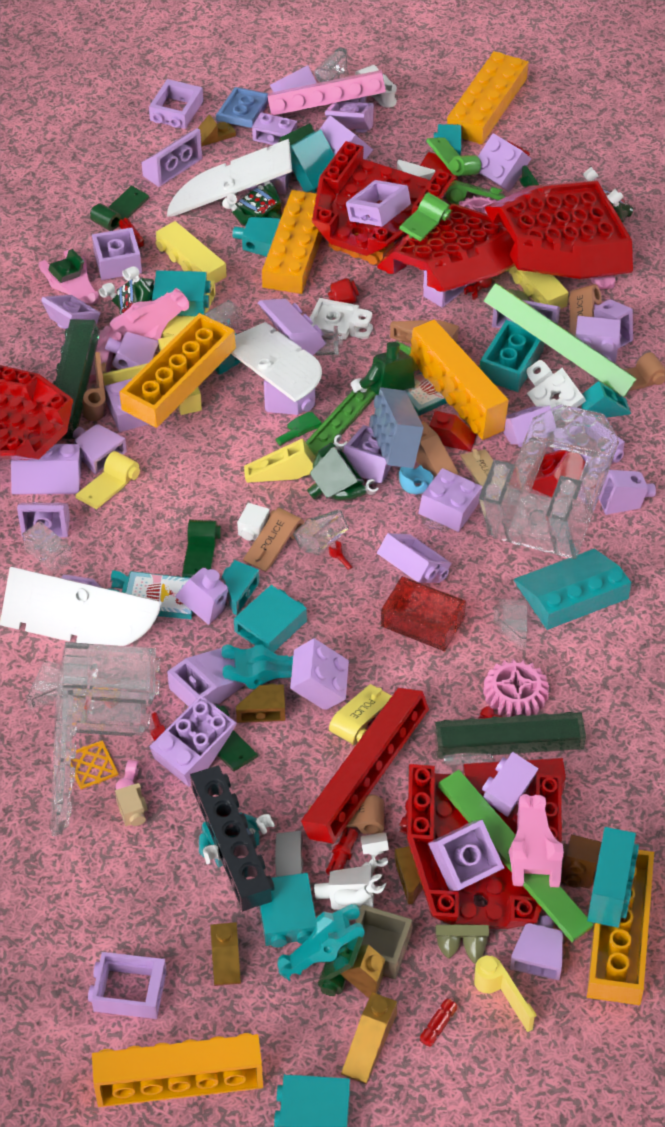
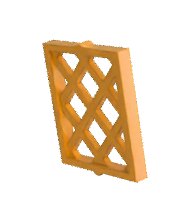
(98, 779)

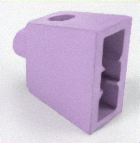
(614, 310)
(132, 350)
(97, 445)
(624, 491)
(204, 594)
(539, 950)

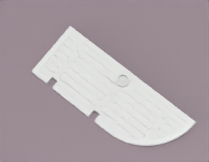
(238, 176)
(278, 360)
(68, 607)

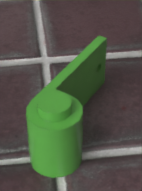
(457, 164)
(458, 190)
(427, 217)

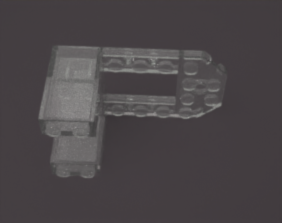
(540, 521)
(97, 693)

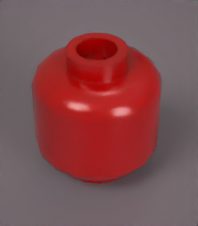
(344, 291)

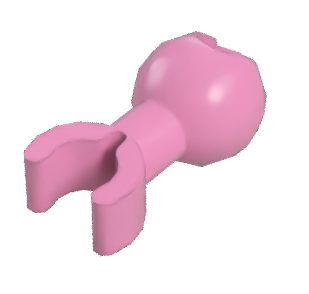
(130, 773)

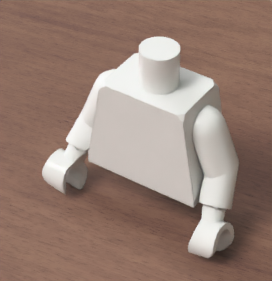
(352, 885)

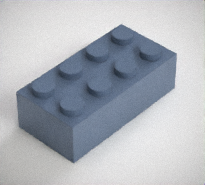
(396, 427)

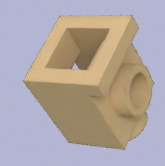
(131, 805)

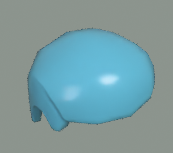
(410, 476)

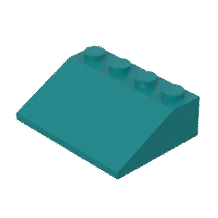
(574, 588)

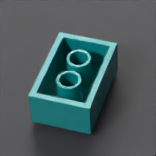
(510, 356)
(613, 877)

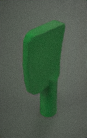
(299, 427)

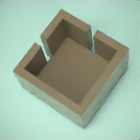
(387, 935)

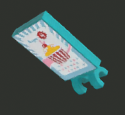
(424, 396)
(154, 587)

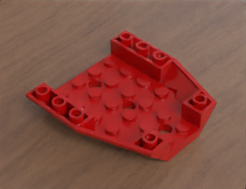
(349, 175)
(579, 246)
(455, 251)
(31, 414)
(435, 815)

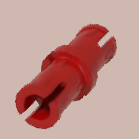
(343, 850)

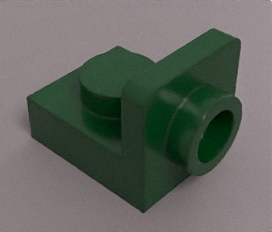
(67, 268)

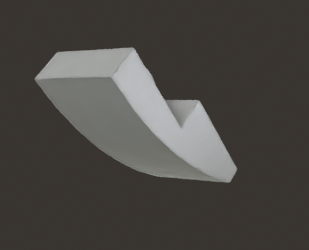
(289, 853)

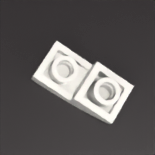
(374, 843)

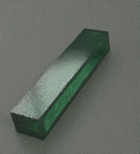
(76, 366)
(510, 734)

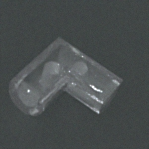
(333, 66)

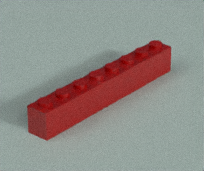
(365, 765)

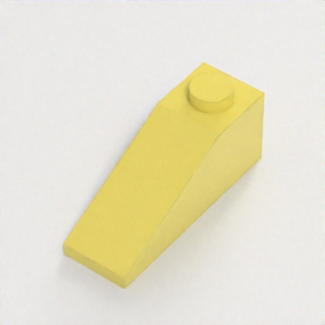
(284, 464)

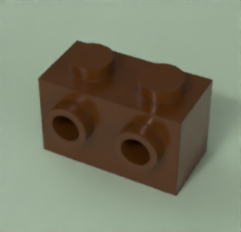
(579, 861)

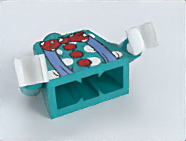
(210, 851)

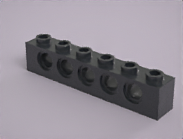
(248, 892)

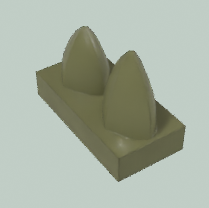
(473, 936)

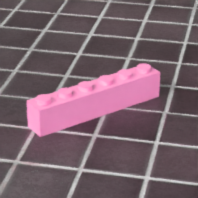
(326, 92)

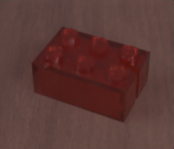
(423, 613)

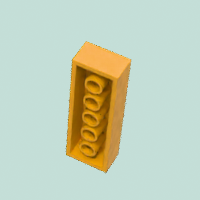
(488, 96)
(293, 246)
(177, 370)
(459, 379)
(621, 952)
(177, 1070)

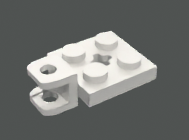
(347, 318)
(549, 384)

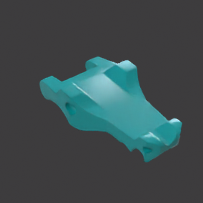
(255, 665)
(328, 937)

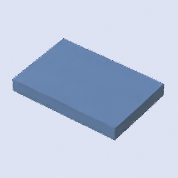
(242, 107)

